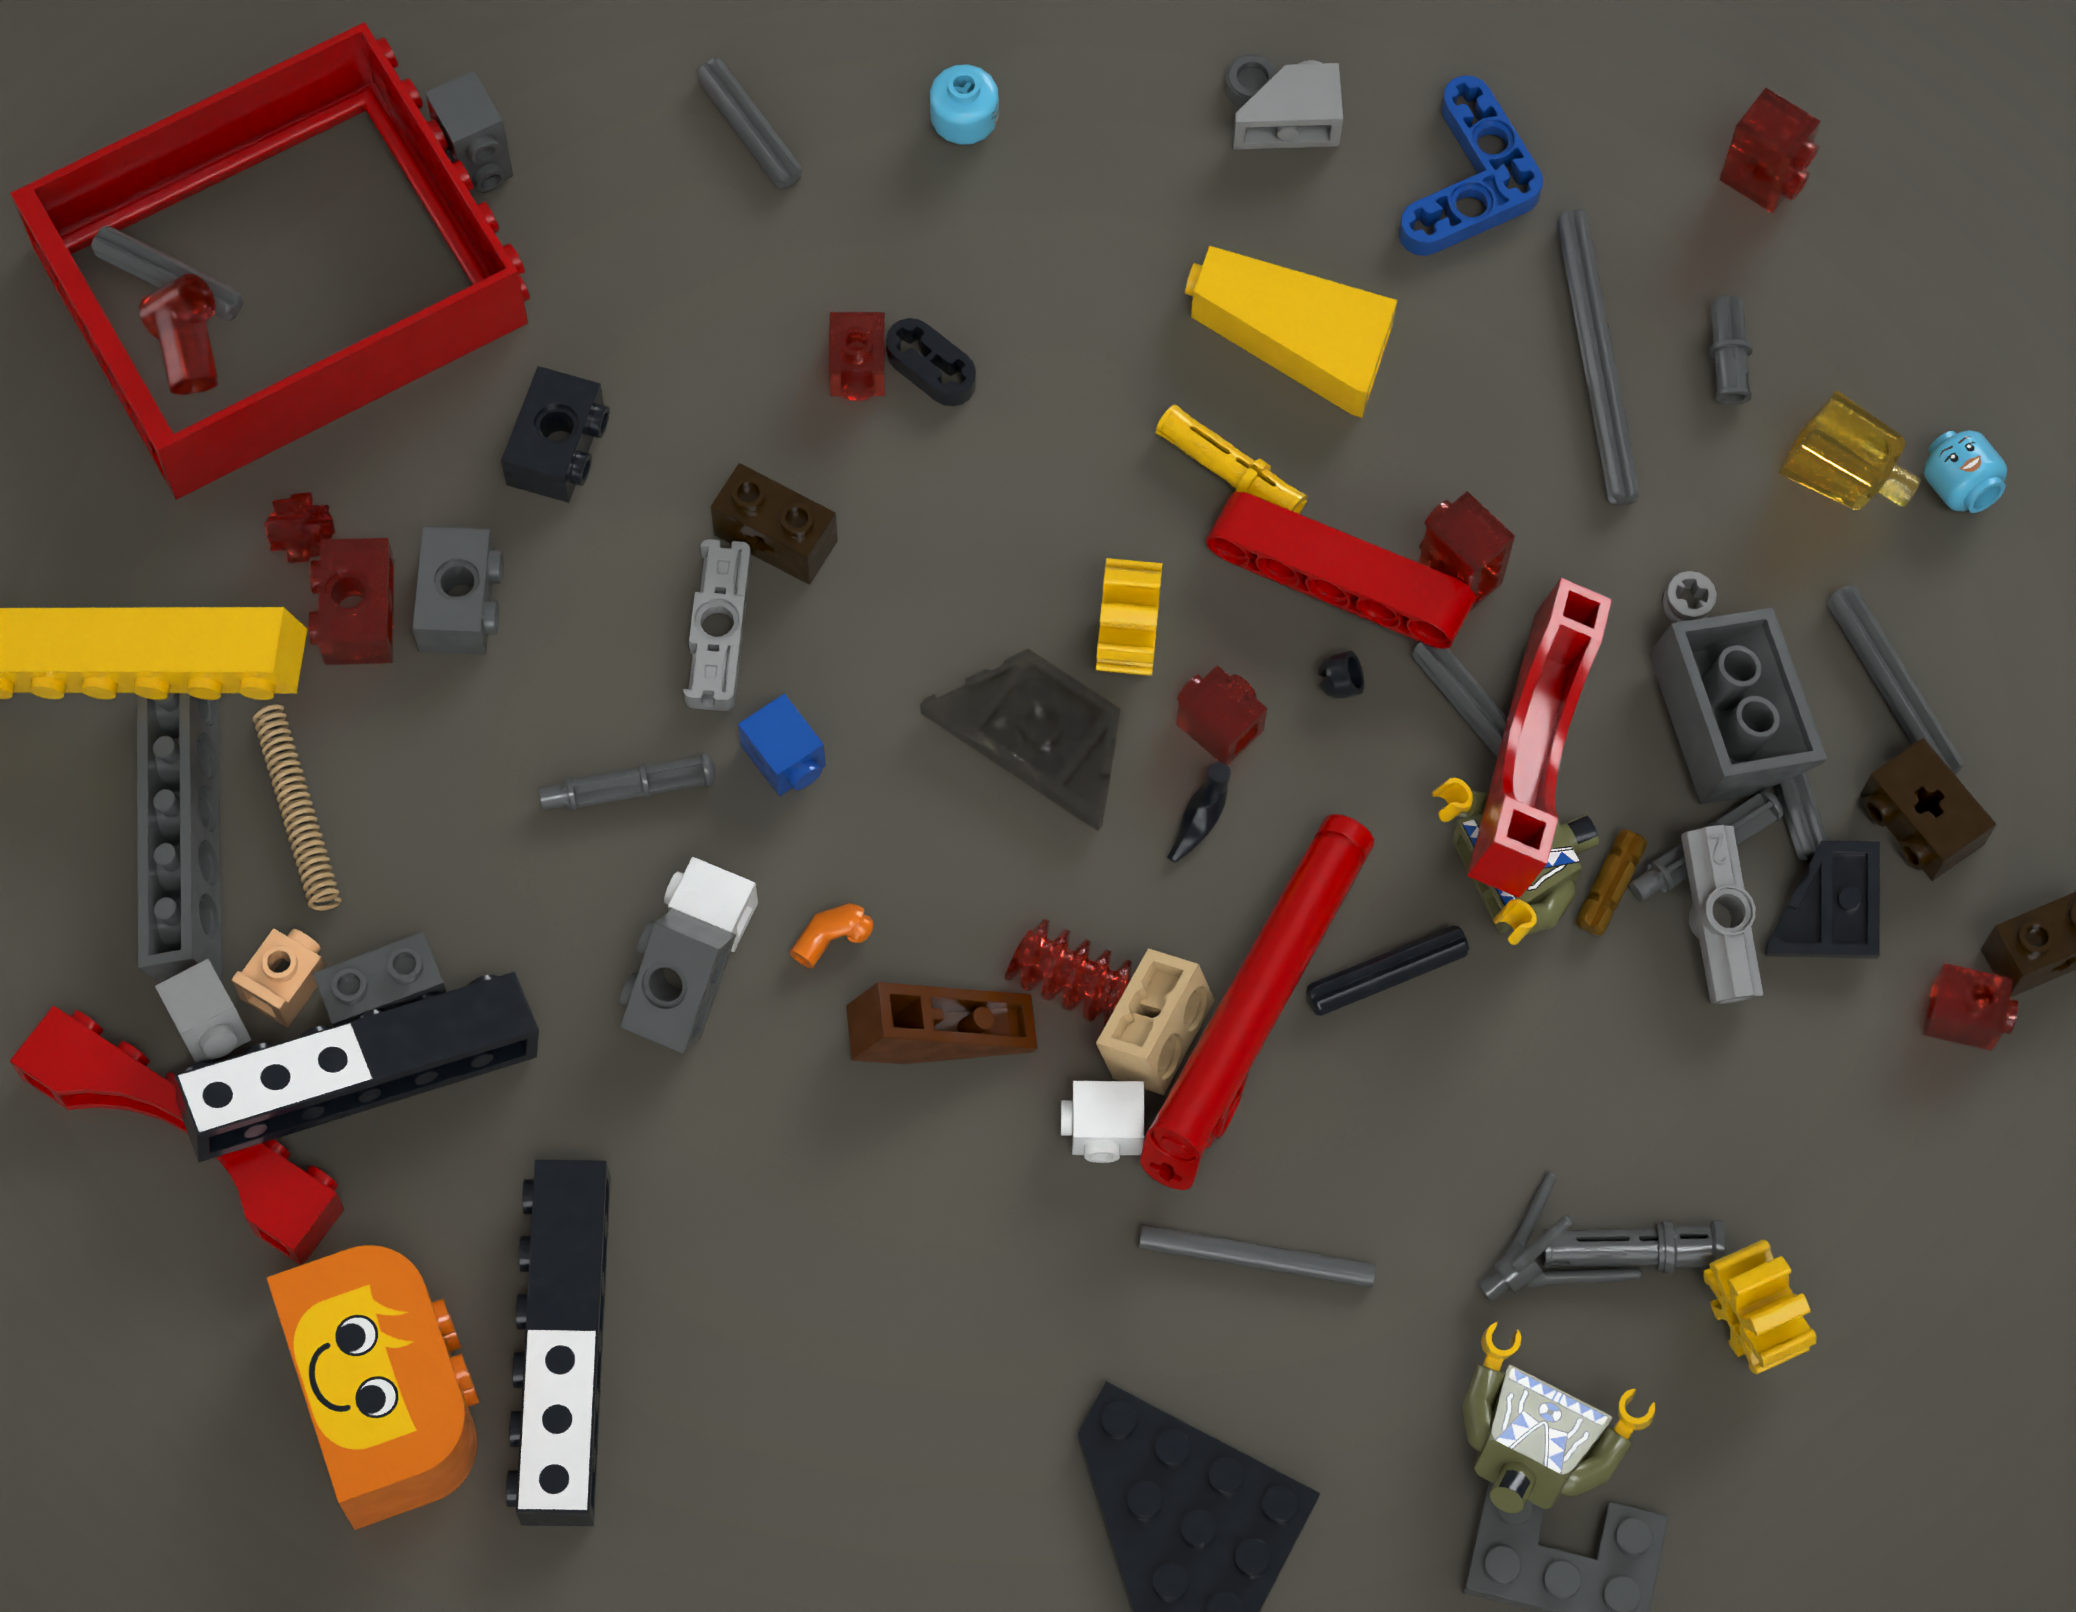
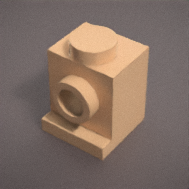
(286, 992)

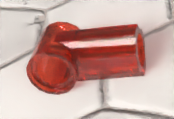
(178, 319)

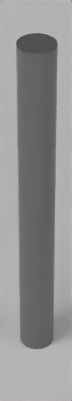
(1257, 1256)

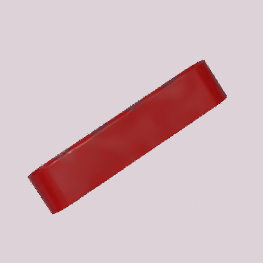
(1341, 570)

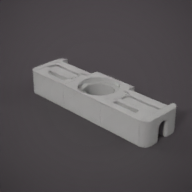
(717, 659)

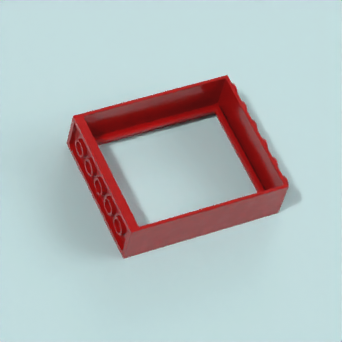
(233, 134)

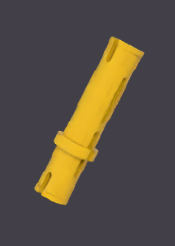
(1227, 461)

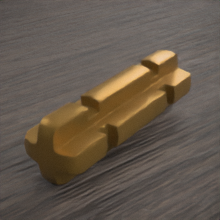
(1611, 882)

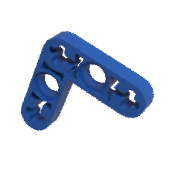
(1489, 183)

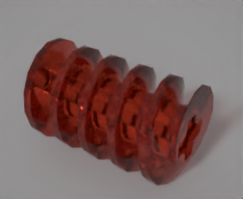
(1069, 972)

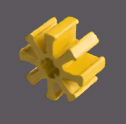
(1129, 616)
(1759, 1306)

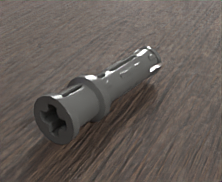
(1664, 1247)

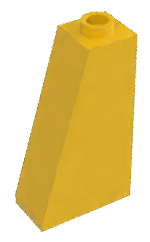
(1296, 322)

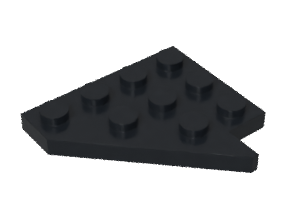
(1187, 1512)

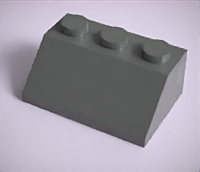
(1736, 704)

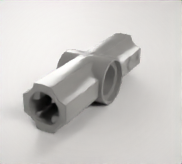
(1717, 877)

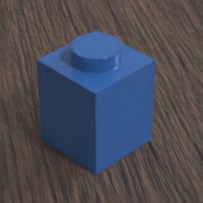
(782, 746)

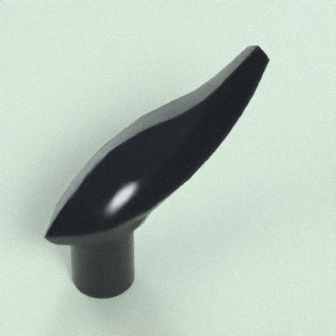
(1202, 811)

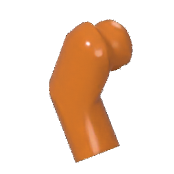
(828, 925)

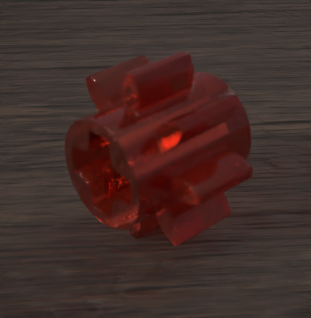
(298, 527)

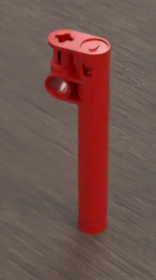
(1219, 1066)

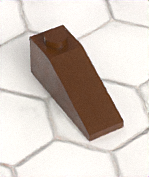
(938, 1024)

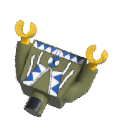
(1552, 889)
(1537, 1437)

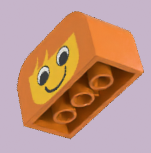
(379, 1380)

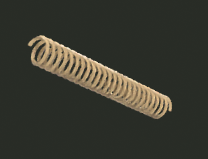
(294, 812)

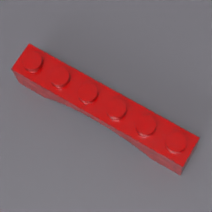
(1521, 800)
(84, 1071)

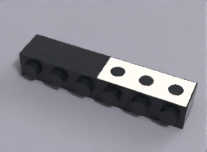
(355, 1065)
(562, 1343)

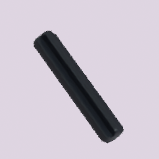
(1387, 970)

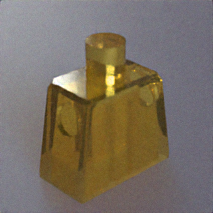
(1849, 456)

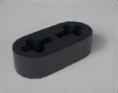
(937, 354)

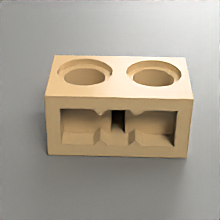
(1155, 1021)

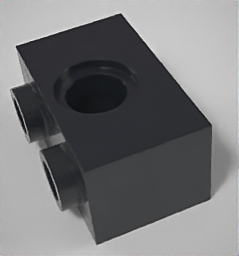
(553, 405)

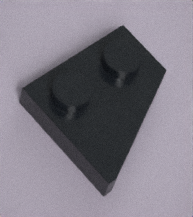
(1834, 905)

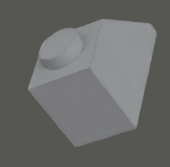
(1293, 110)
(203, 1012)

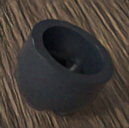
(1343, 675)

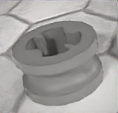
(1700, 586)

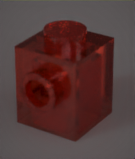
(857, 354)
(1221, 713)
(1970, 1007)

